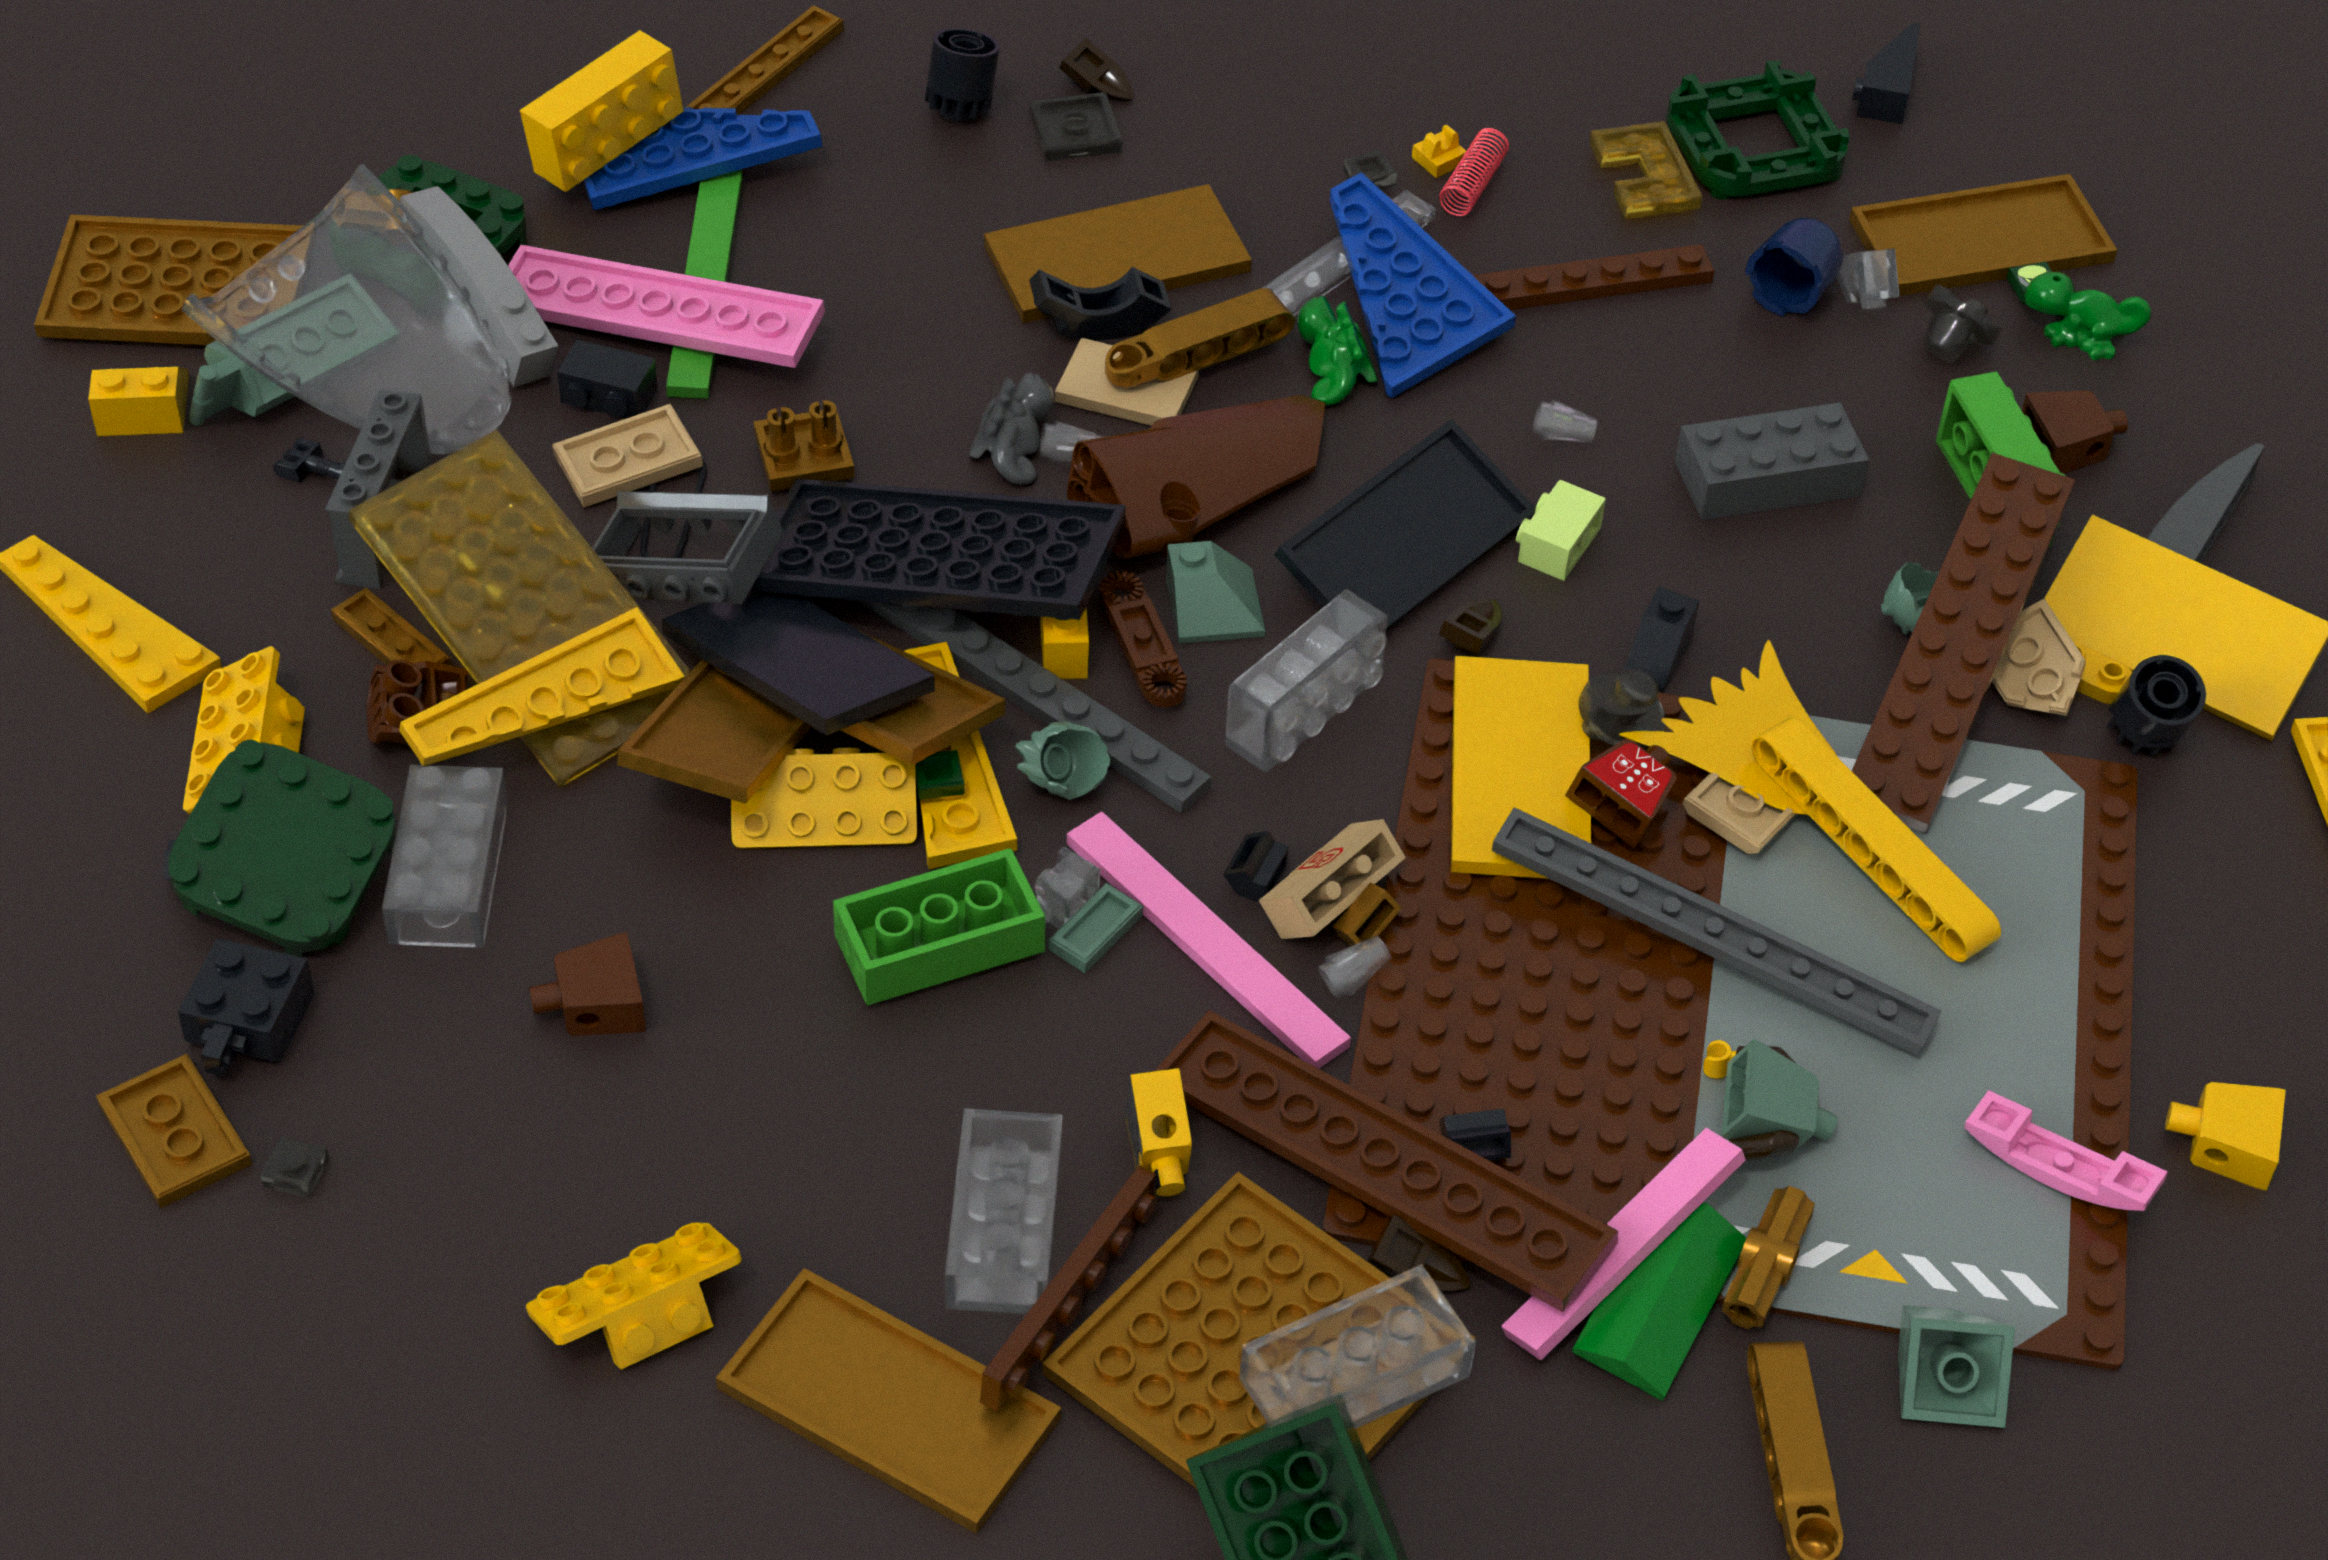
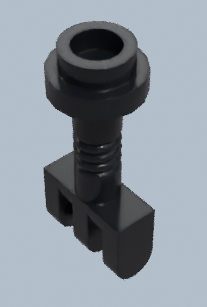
(306, 458)

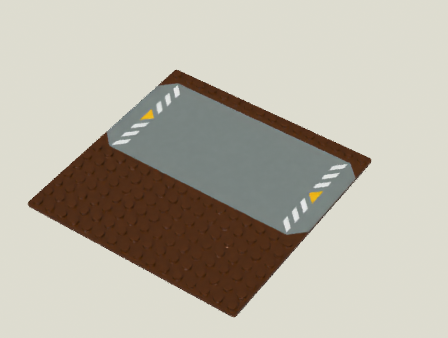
(1604, 1029)

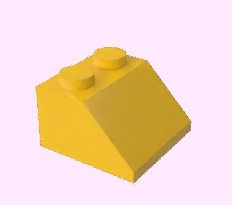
(138, 400)

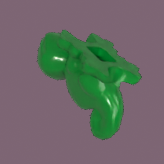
(2089, 314)
(1337, 349)

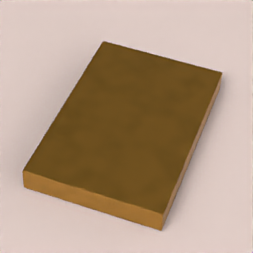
(174, 1130)

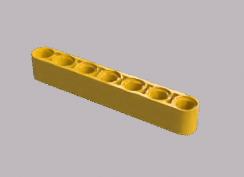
(1876, 839)

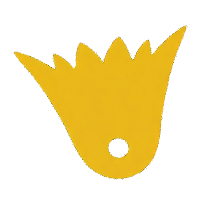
(1724, 732)

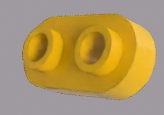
(2101, 676)

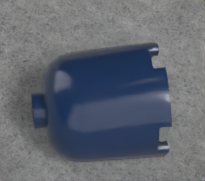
(1795, 266)

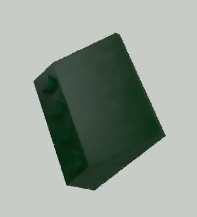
(1297, 1491)

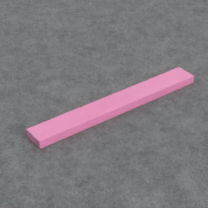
(1210, 942)

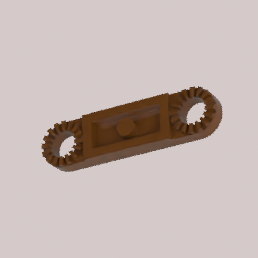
(1143, 639)

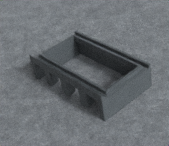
(389, 441)
(690, 579)

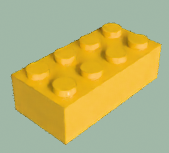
(602, 110)

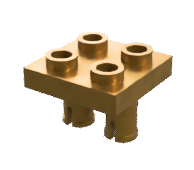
(803, 446)

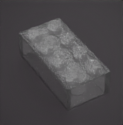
(1306, 681)
(445, 856)
(1003, 1210)
(1371, 1348)

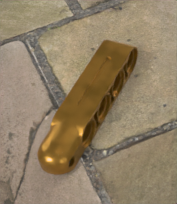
(1200, 339)
(1795, 1449)

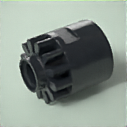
(962, 73)
(2157, 704)

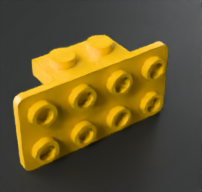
(240, 706)
(830, 802)
(641, 1299)

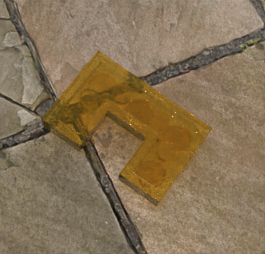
(1667, 179)

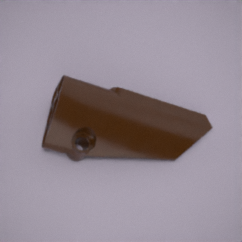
(1196, 468)

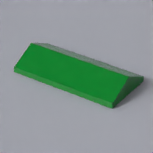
(1661, 1305)

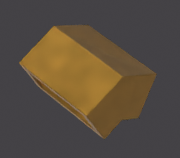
(1361, 910)

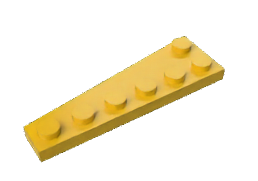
(123, 637)
(573, 680)
(969, 823)

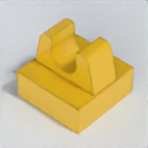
(1439, 152)

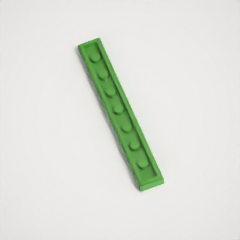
(707, 258)

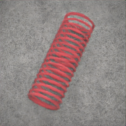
(1485, 180)

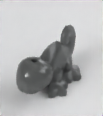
(1011, 427)

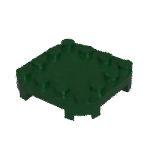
(282, 847)

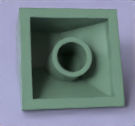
(1211, 594)
(1954, 1367)

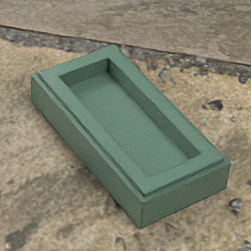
(1095, 928)

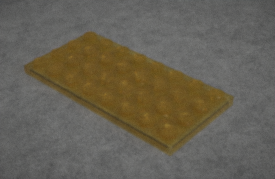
(504, 582)

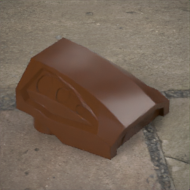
(406, 690)

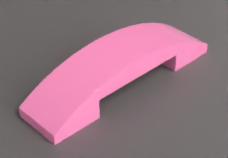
(2061, 1163)

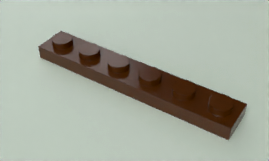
(1600, 277)
(1063, 1297)

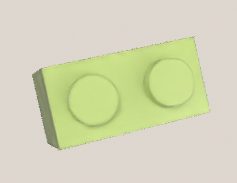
(1560, 529)

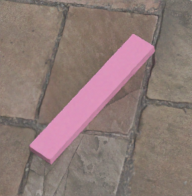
(1641, 1229)

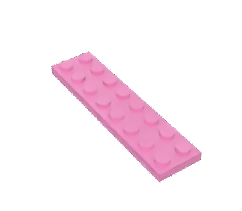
(667, 306)

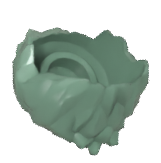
(1908, 595)
(1065, 759)

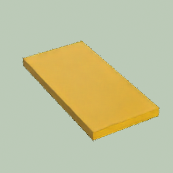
(2150, 601)
(1511, 748)

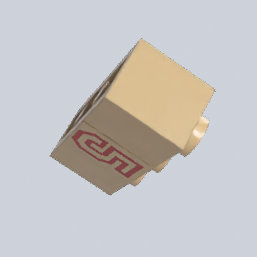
(1332, 879)

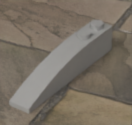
(491, 284)

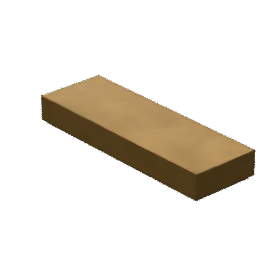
(385, 631)

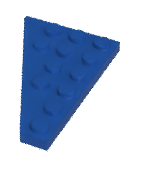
(700, 147)
(1411, 291)

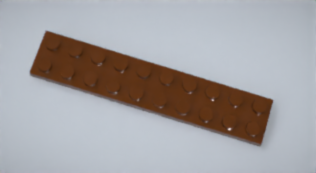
(1961, 637)
(1390, 1161)

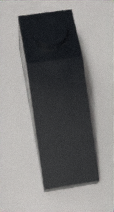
(1888, 79)

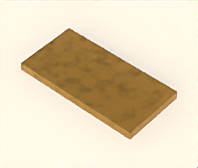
(1984, 232)
(1170, 236)
(930, 721)
(713, 736)
(887, 1400)

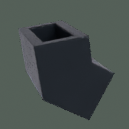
(1256, 865)
(1480, 1132)

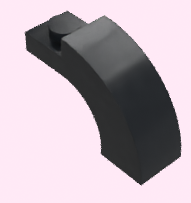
(1103, 311)

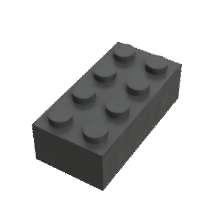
(1771, 461)

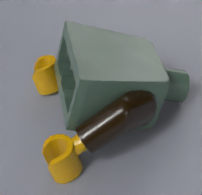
(1767, 1099)

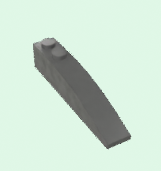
(2204, 509)

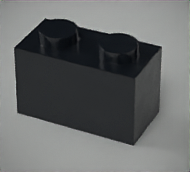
(607, 380)

